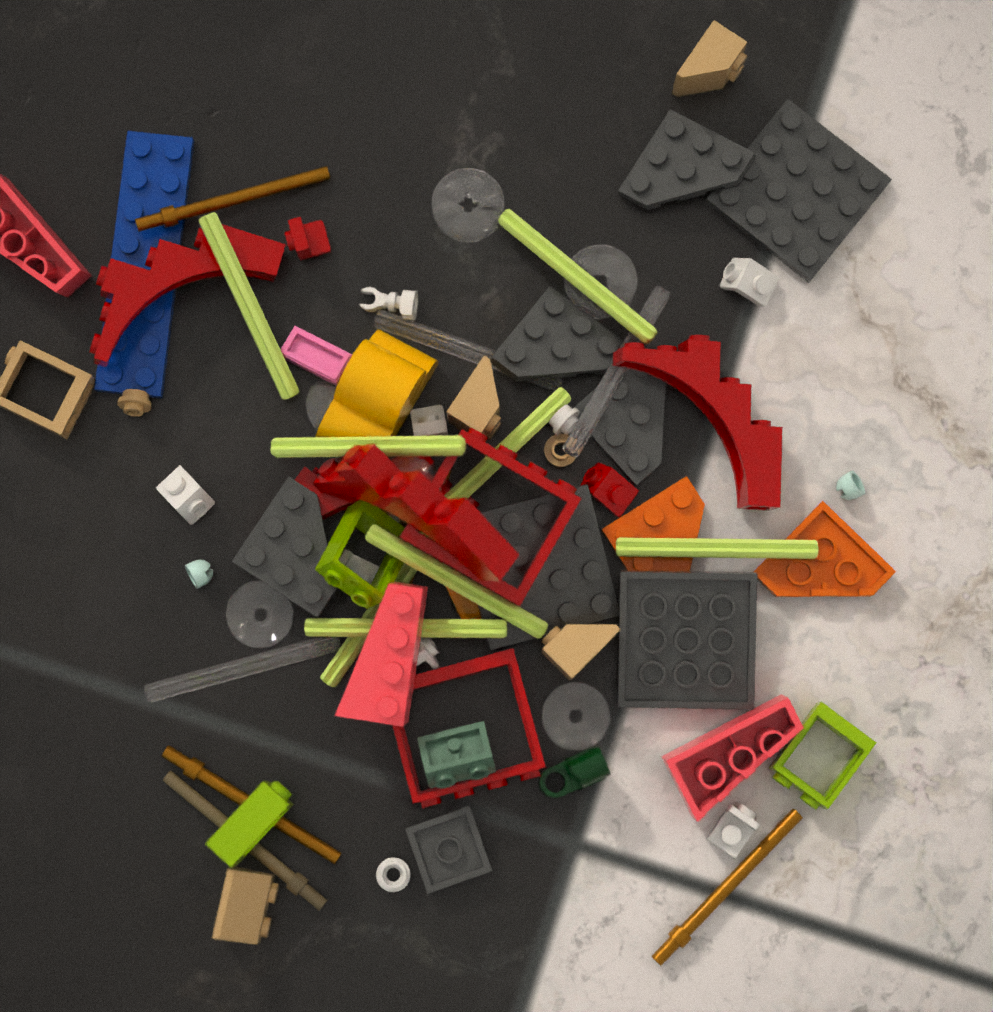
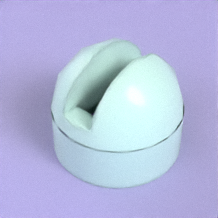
(851, 486)
(199, 572)

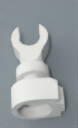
(406, 303)

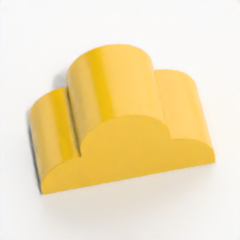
(377, 389)

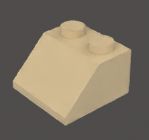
(712, 62)
(477, 403)
(576, 645)
(245, 906)

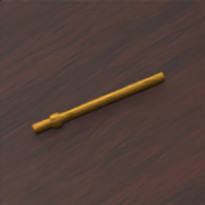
(170, 216)
(195, 770)
(681, 934)

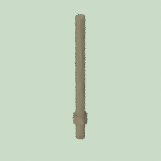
(295, 882)

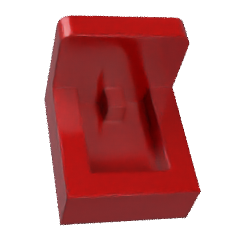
(307, 239)
(609, 488)

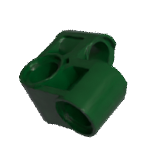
(577, 772)

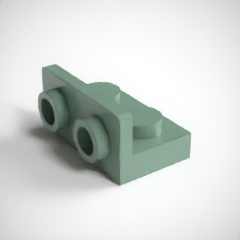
(456, 755)

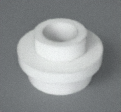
(564, 420)
(384, 882)

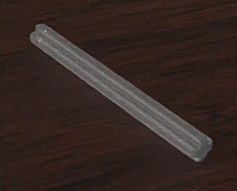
(446, 343)
(611, 380)
(241, 668)

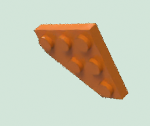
(669, 514)
(842, 568)

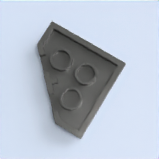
(684, 164)
(556, 342)
(632, 425)
(288, 548)

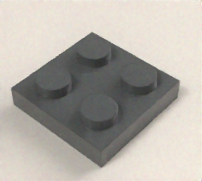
(448, 849)

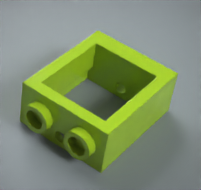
(362, 516)
(843, 729)
(250, 822)

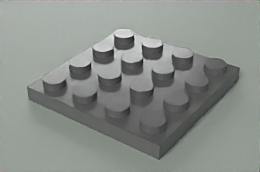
(800, 191)
(575, 577)
(687, 639)

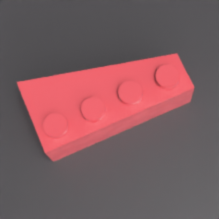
(34, 245)
(386, 667)
(730, 753)

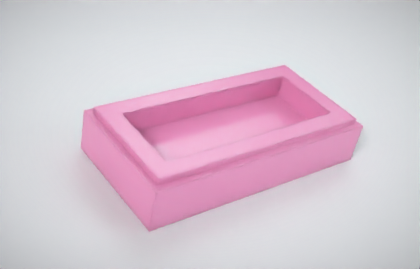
(315, 355)

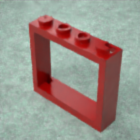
(533, 474)
(494, 780)

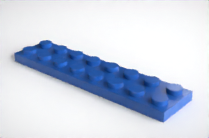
(152, 178)

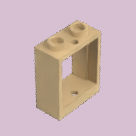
(70, 407)

